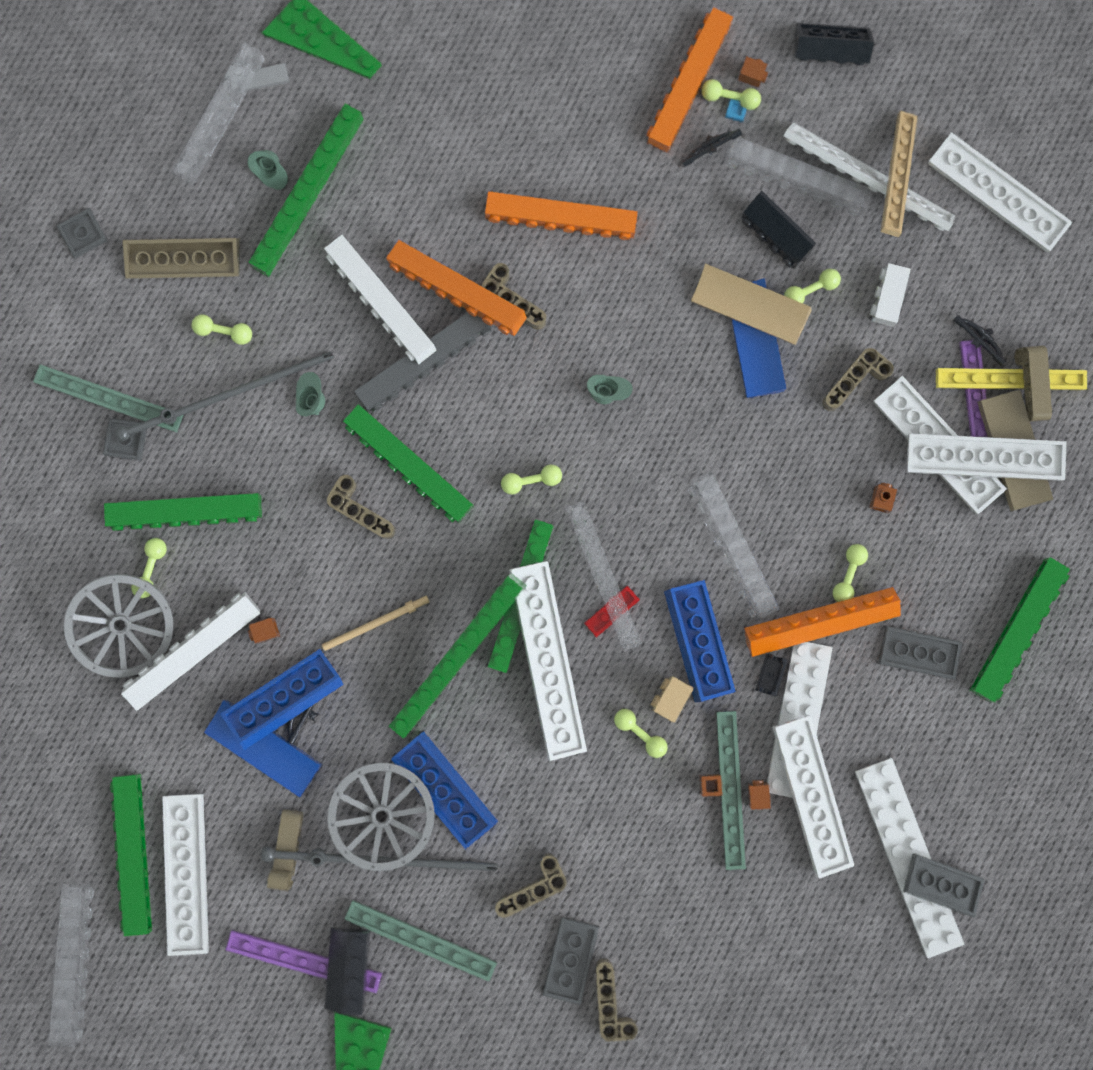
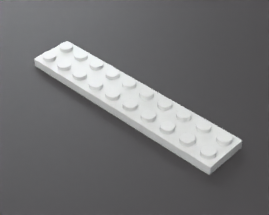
(863, 173)
(548, 662)
(900, 840)

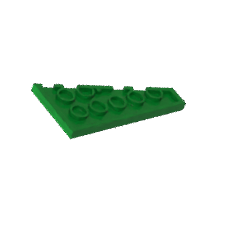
(314, 33)
(359, 1043)

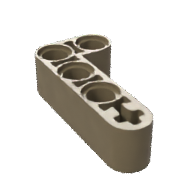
(501, 290)
(852, 381)
(1035, 381)
(362, 513)
(283, 869)
(528, 890)
(610, 999)

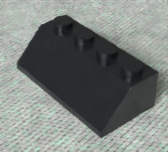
(833, 43)
(777, 230)
(347, 970)

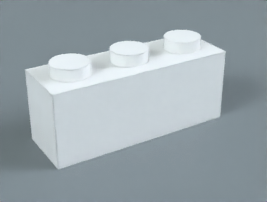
(890, 295)

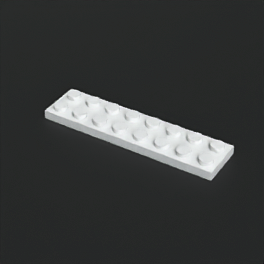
(999, 192)
(914, 415)
(986, 457)
(801, 697)
(813, 796)
(185, 874)

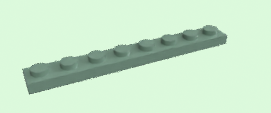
(101, 396)
(731, 790)
(420, 940)

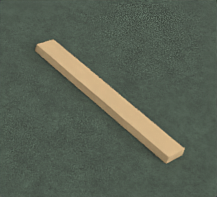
(899, 174)

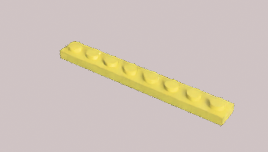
(1006, 379)

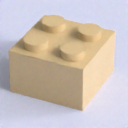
(671, 699)

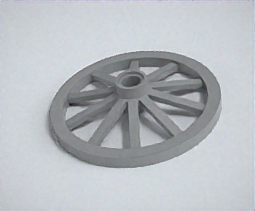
(114, 579)
(373, 864)

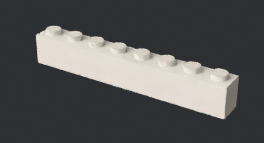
(380, 299)
(190, 651)

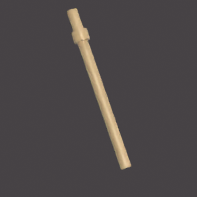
(409, 607)

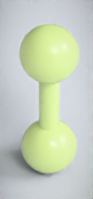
(748, 98)
(828, 279)
(203, 325)
(512, 483)
(154, 549)
(856, 556)
(655, 745)

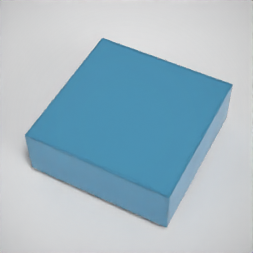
(735, 111)

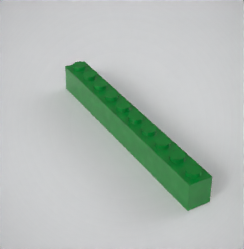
(306, 190)
(457, 655)

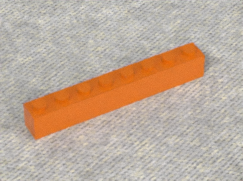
(690, 79)
(561, 215)
(456, 288)
(822, 621)

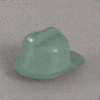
(268, 169)
(608, 388)
(309, 395)

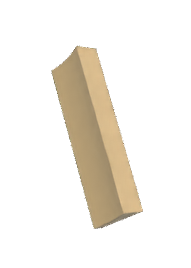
(751, 304)

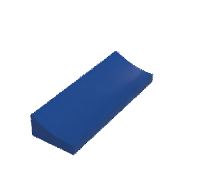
(758, 359)
(699, 641)
(281, 699)
(270, 755)
(451, 796)

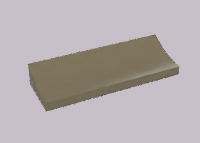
(181, 258)
(1007, 418)

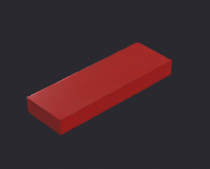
(601, 620)

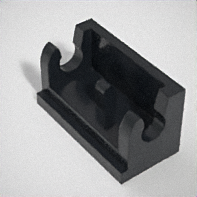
(771, 675)

